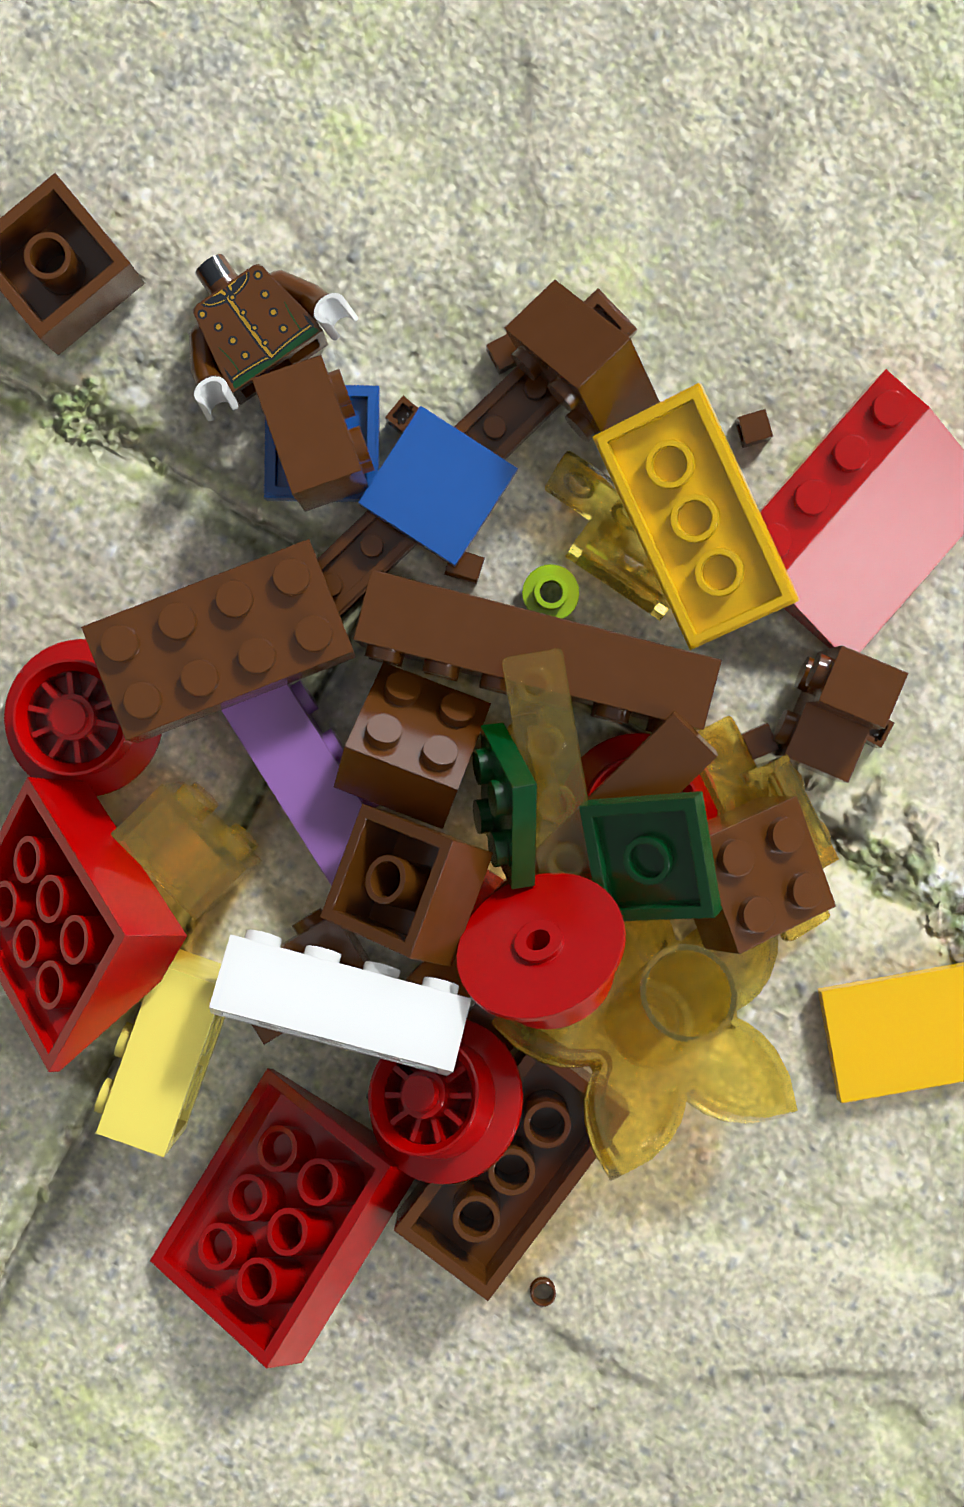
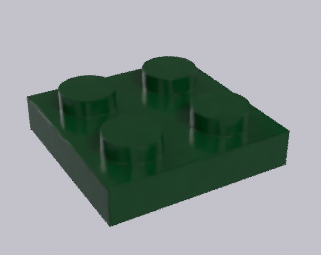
(506, 805)
(653, 855)

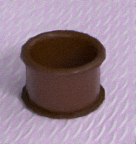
(543, 1302)

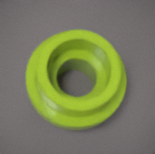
(555, 574)

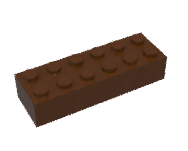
(474, 635)

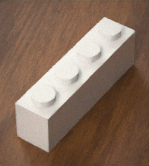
(339, 1003)

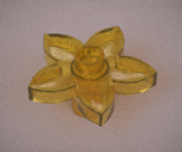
(667, 1041)

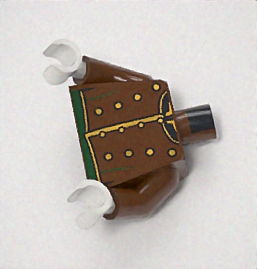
(255, 327)

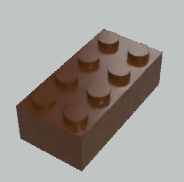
(218, 642)
(491, 1220)

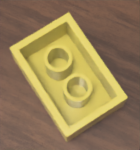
(162, 1058)

